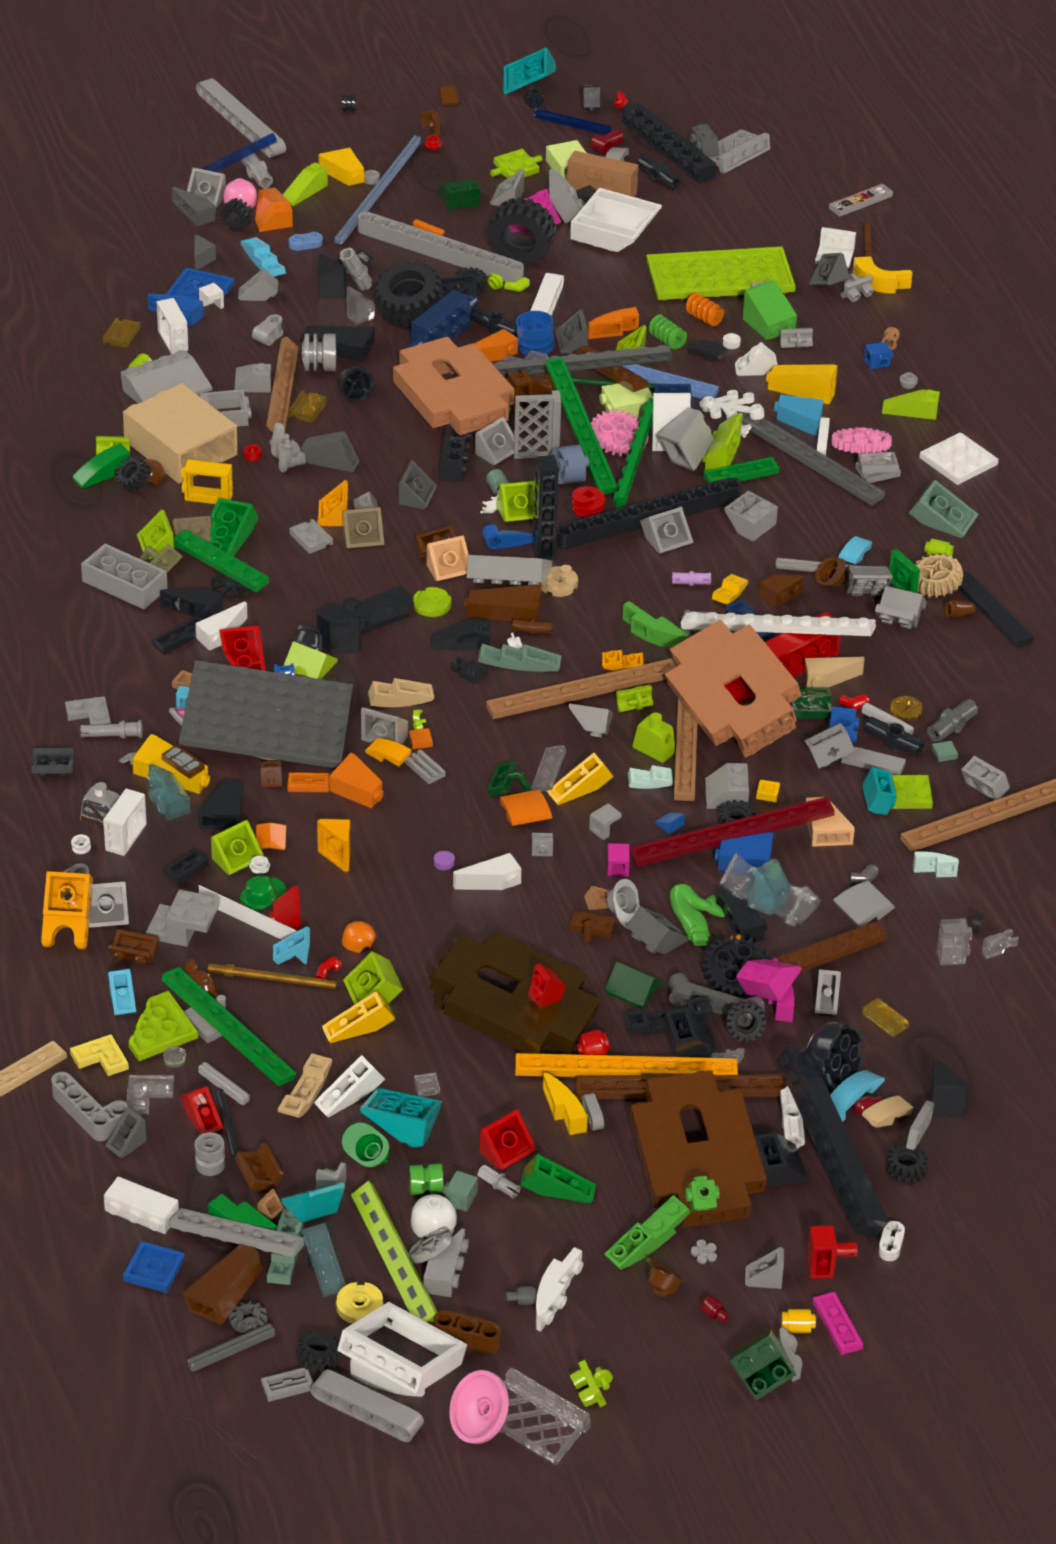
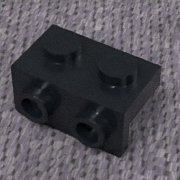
(52, 761)

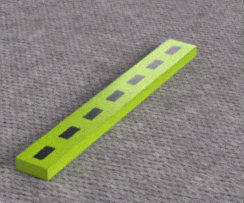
(394, 1253)

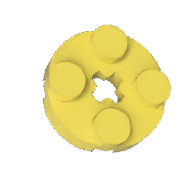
(350, 1294)

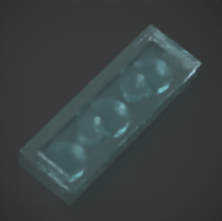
(324, 1259)

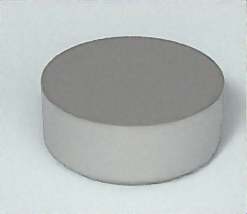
(371, 177)

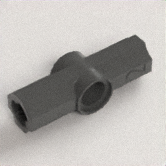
(952, 720)

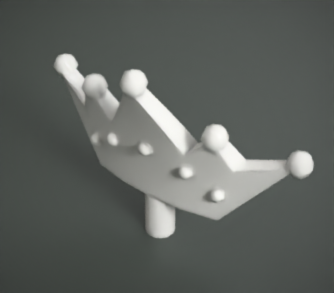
(490, 505)

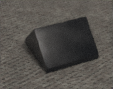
(331, 278)
(947, 1092)

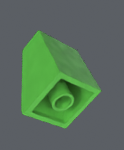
(768, 310)

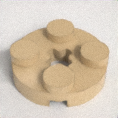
(564, 574)

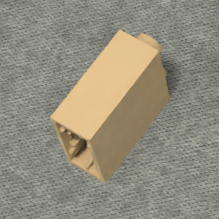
(179, 428)

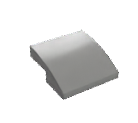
(863, 903)

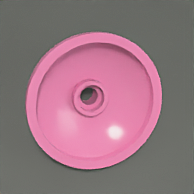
(479, 1407)

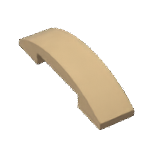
(308, 1086)

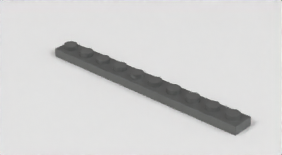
(590, 360)
(814, 459)

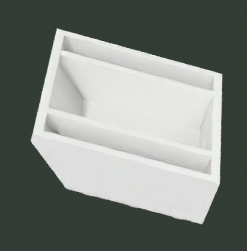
(612, 220)

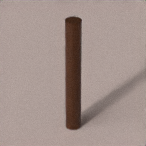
(867, 238)

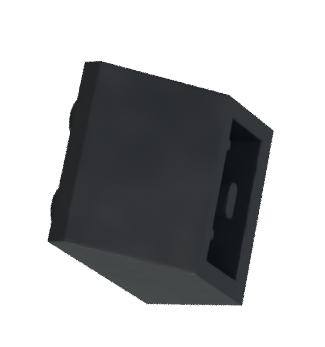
(339, 629)
(688, 1034)
(780, 1160)

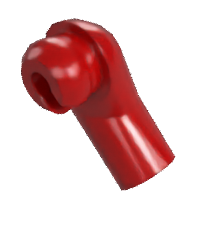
(622, 100)
(854, 703)

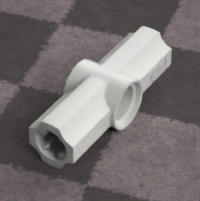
(791, 1119)

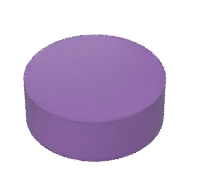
(444, 860)

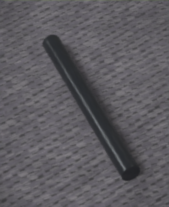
(227, 1123)

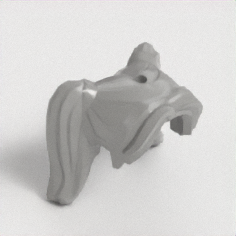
(287, 453)

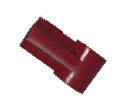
(605, 143)

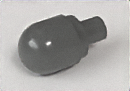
(523, 1295)

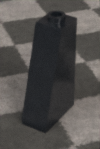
(351, 342)

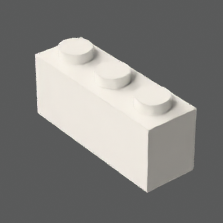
(140, 1205)

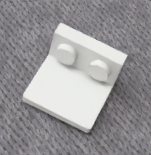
(836, 242)

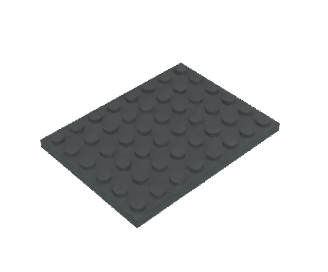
(266, 714)

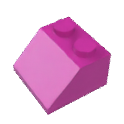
(767, 978)

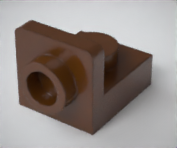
(431, 120)
(271, 773)

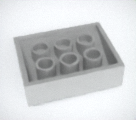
(162, 374)

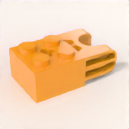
(65, 913)

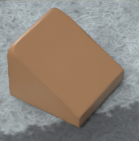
(596, 898)
(270, 1205)

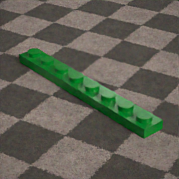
(633, 459)
(228, 1026)

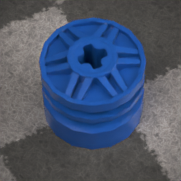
(535, 332)

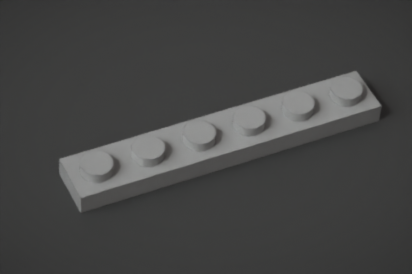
(237, 1232)

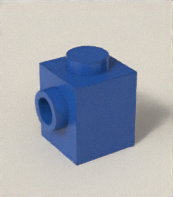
(878, 355)

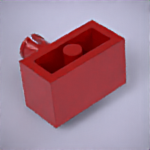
(824, 1250)

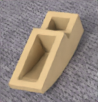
(399, 693)

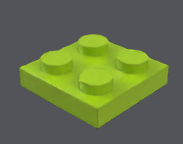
(912, 792)

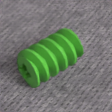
(667, 332)

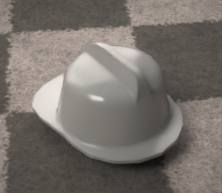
(623, 901)

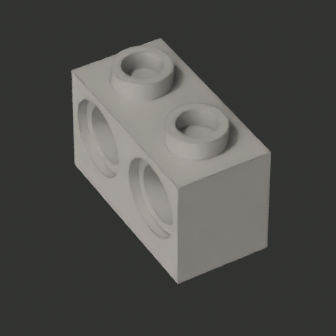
(985, 778)

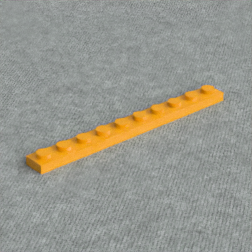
(618, 1066)

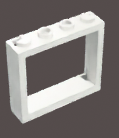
(390, 1363)

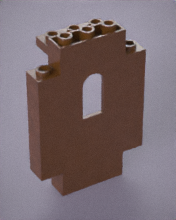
(727, 1157)

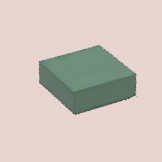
(944, 751)

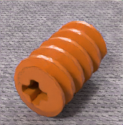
(704, 309)

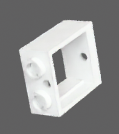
(174, 326)
(125, 822)

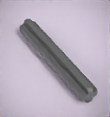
(231, 1347)

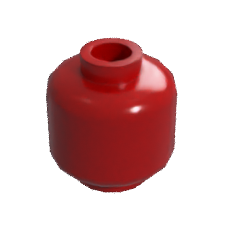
(593, 1043)

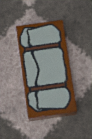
(183, 761)

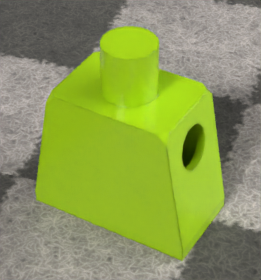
(655, 738)

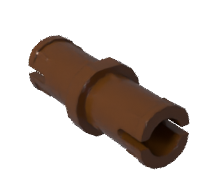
(532, 626)

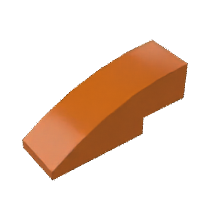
(614, 323)

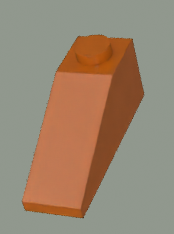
(498, 345)

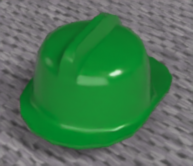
(261, 892)
(365, 1145)

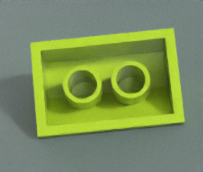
(725, 443)

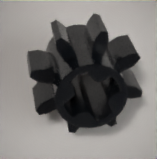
(534, 98)

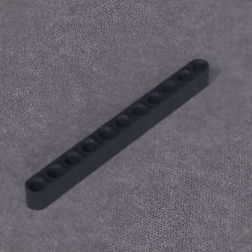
(629, 517)

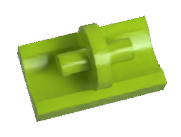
(106, 442)
(634, 698)
(599, 1379)

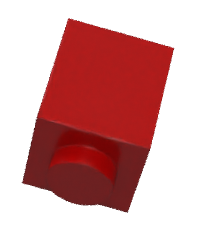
(287, 909)
(201, 1110)

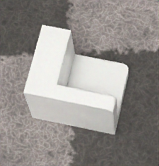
(211, 294)

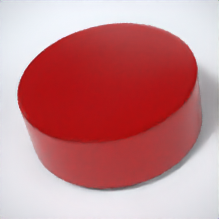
(252, 452)

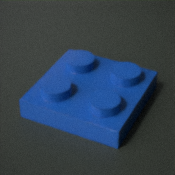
(154, 1267)

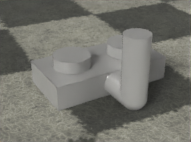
(204, 1029)

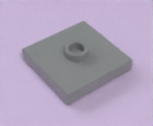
(878, 462)

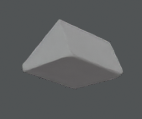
(365, 501)

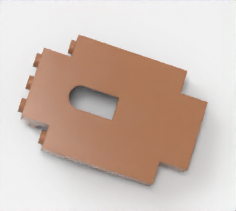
(465, 402)
(718, 657)

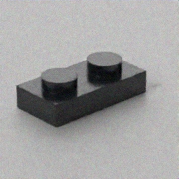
(186, 866)

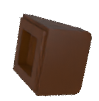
(448, 95)

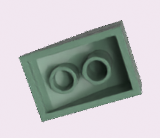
(943, 511)

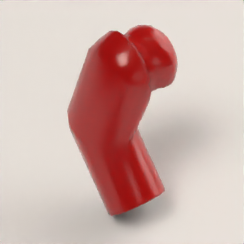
(324, 967)

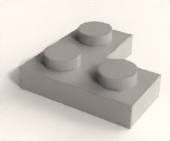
(93, 708)

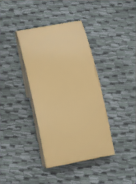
(885, 1111)

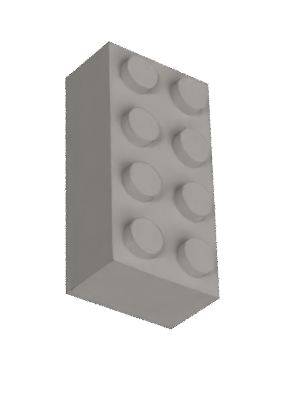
(124, 576)

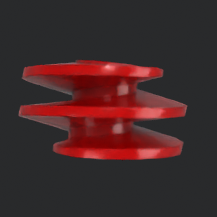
(588, 501)

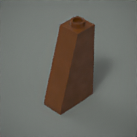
(504, 603)
(224, 1285)

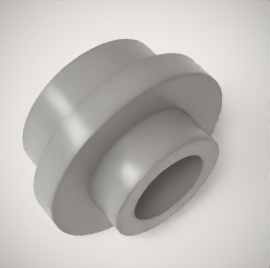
(908, 380)

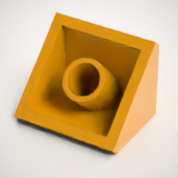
(332, 505)
(335, 841)

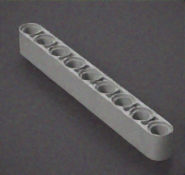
(238, 115)

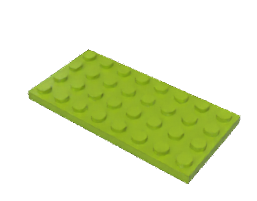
(718, 272)

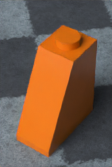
(356, 782)

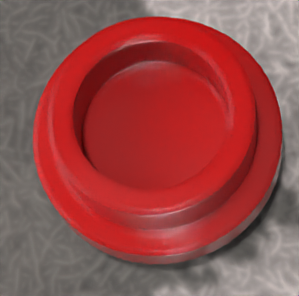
(433, 142)

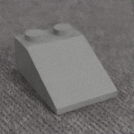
(564, 196)

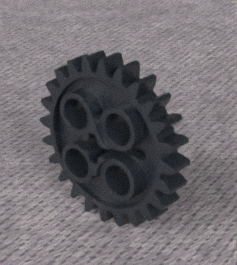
(719, 971)

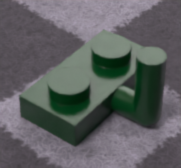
(503, 777)

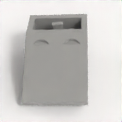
(867, 580)

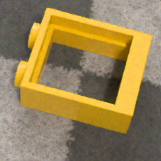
(204, 494)

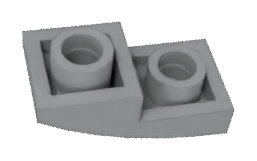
(617, 153)
(789, 1344)

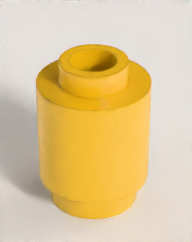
(798, 1320)

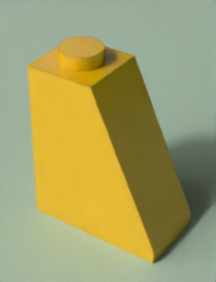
(343, 166)

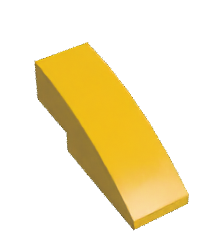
(564, 1105)

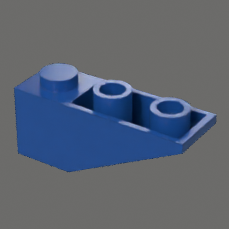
(189, 306)

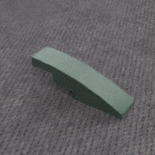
(524, 660)
(283, 1267)

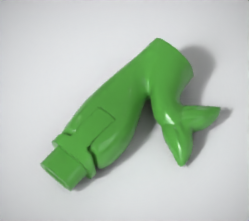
(684, 904)

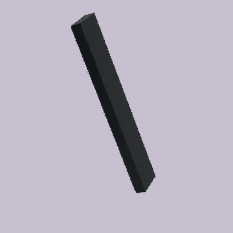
(994, 611)

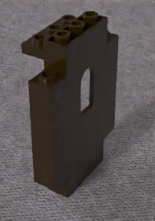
(508, 1016)

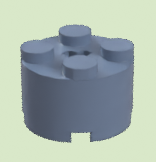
(571, 464)

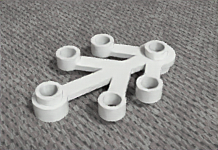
(730, 408)

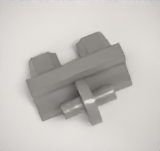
(855, 285)
(796, 337)

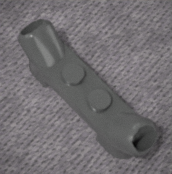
(720, 1002)

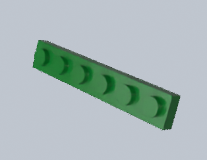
(221, 560)

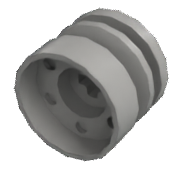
(320, 352)

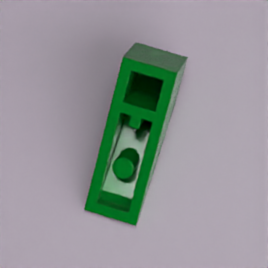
(556, 1181)

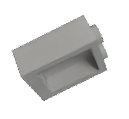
(230, 399)

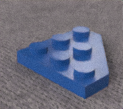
(191, 280)

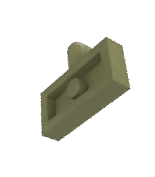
(165, 559)

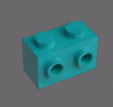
(879, 791)

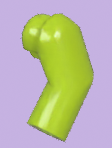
(517, 286)

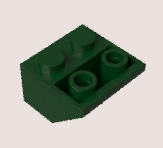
(762, 1364)

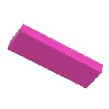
(837, 1323)

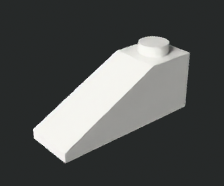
(208, 629)
(489, 875)
(350, 1087)

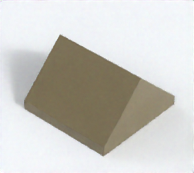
(363, 527)

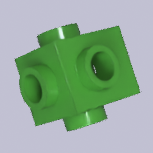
(700, 1202)

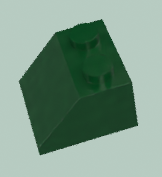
(460, 194)

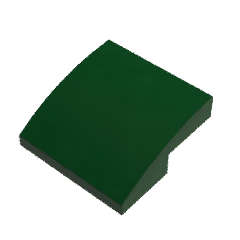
(813, 704)

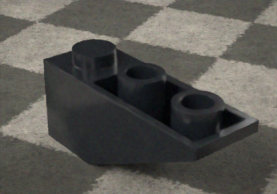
(192, 602)

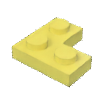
(100, 1050)

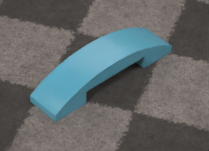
(853, 1088)

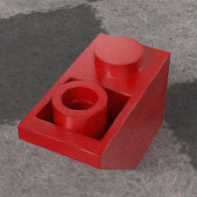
(545, 986)

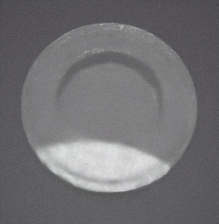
(174, 1056)

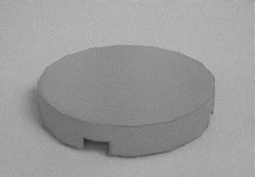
(427, 1249)

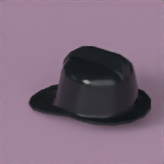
(309, 636)

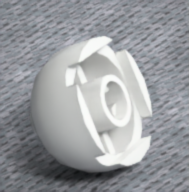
(432, 1214)

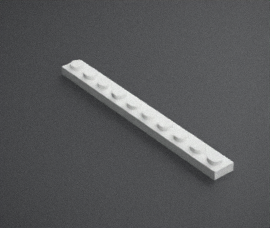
(782, 624)

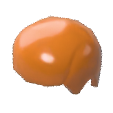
(358, 936)

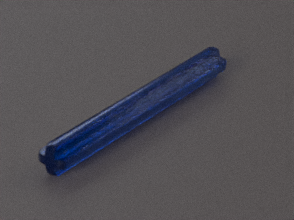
(572, 121)
(241, 153)

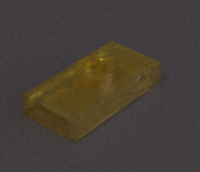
(885, 1017)

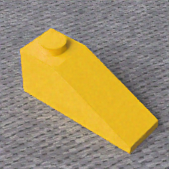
(582, 780)
(360, 1019)

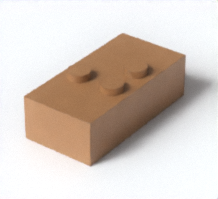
(602, 172)

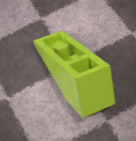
(307, 183)
(914, 404)

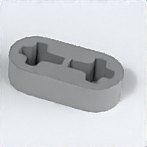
(593, 1111)

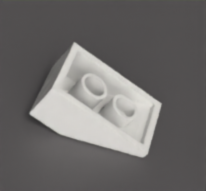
(665, 409)

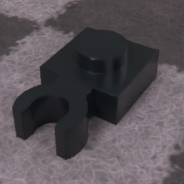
(469, 671)

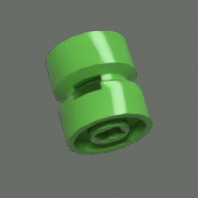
(426, 1179)

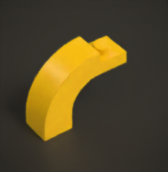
(883, 280)

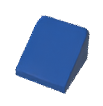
(671, 822)

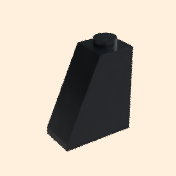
(223, 807)

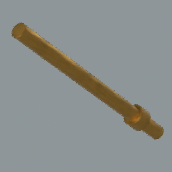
(230, 970)

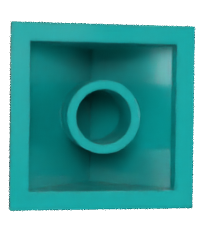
(315, 1202)

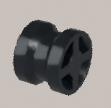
(348, 102)

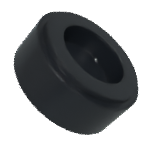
(977, 922)

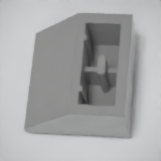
(752, 515)

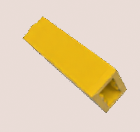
(804, 381)
(152, 752)

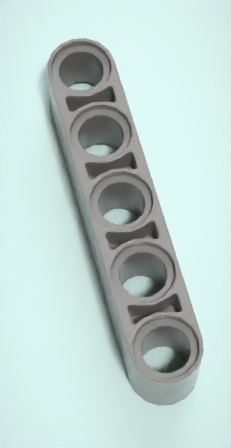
(367, 1405)

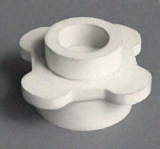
(515, 642)

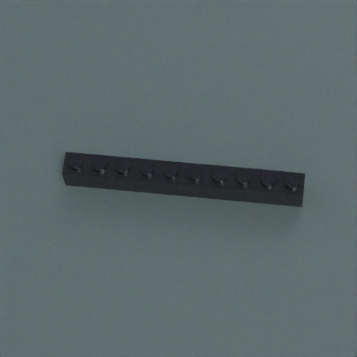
(832, 1142)

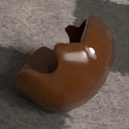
(158, 473)

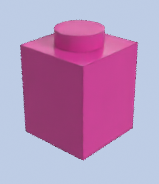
(618, 859)

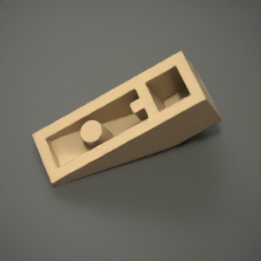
(831, 671)

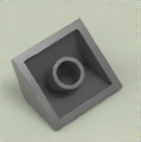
(830, 270)
(572, 333)
(415, 487)

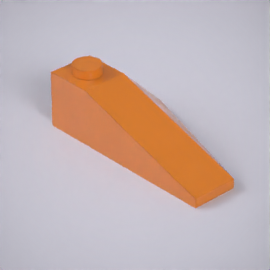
(272, 211)

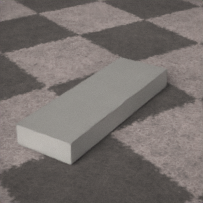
(867, 759)
(920, 1125)

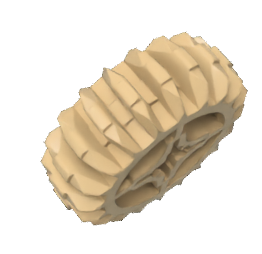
(939, 575)

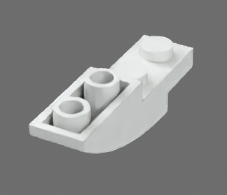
(554, 1285)

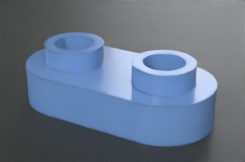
(305, 241)

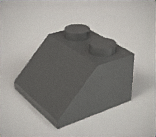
(655, 931)

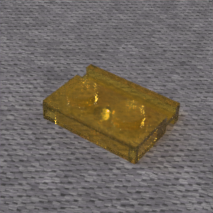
(121, 332)
(307, 406)

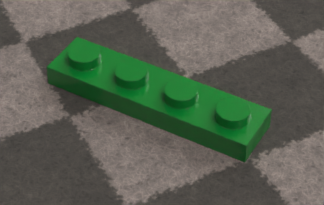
(743, 471)

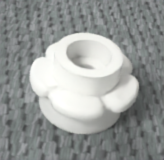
(259, 865)

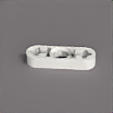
(823, 435)

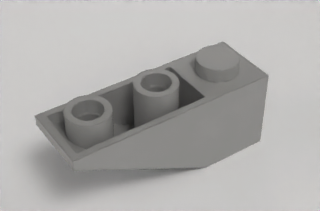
(442, 1269)

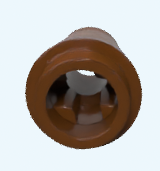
(959, 609)

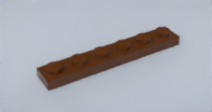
(618, 373)
(836, 947)

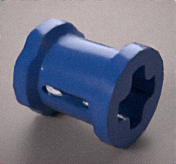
(285, 669)

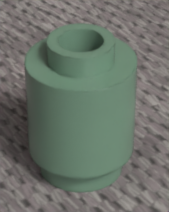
(495, 478)

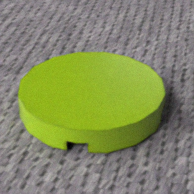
(432, 602)

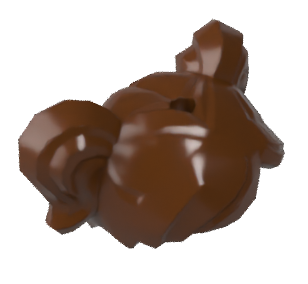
(201, 977)

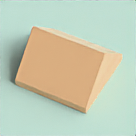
(447, 558)

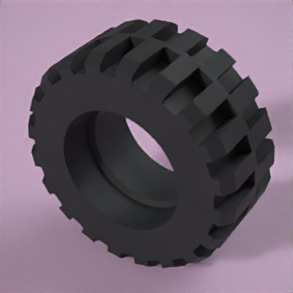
(526, 214)
(405, 279)

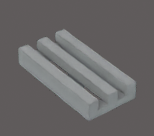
(427, 765)
(288, 1387)

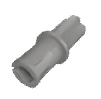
(498, 1181)

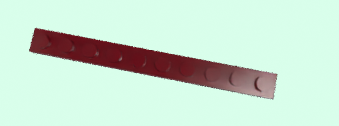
(712, 836)

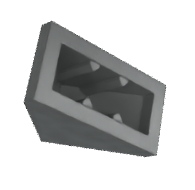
(204, 252)
(128, 1134)

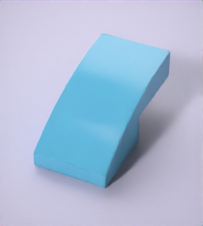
(855, 550)

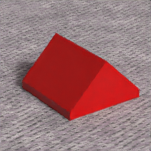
(506, 1140)

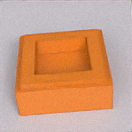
(420, 738)

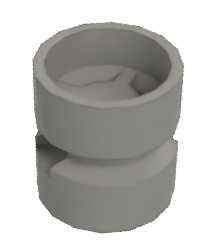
(209, 1154)

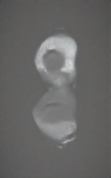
(737, 1054)

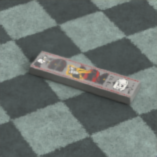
(860, 200)

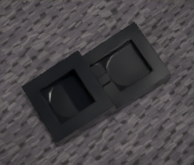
(709, 349)

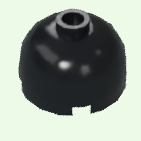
(355, 383)

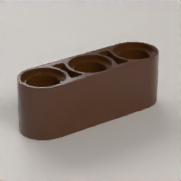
(475, 1332)

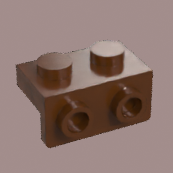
(134, 946)
(259, 1168)

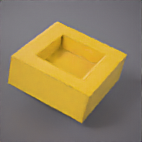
(768, 790)

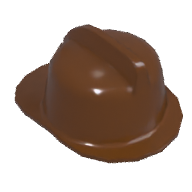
(831, 572)
(662, 1278)

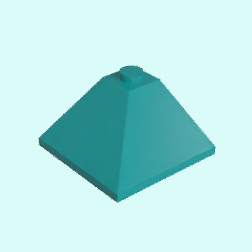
(528, 70)
(402, 1115)

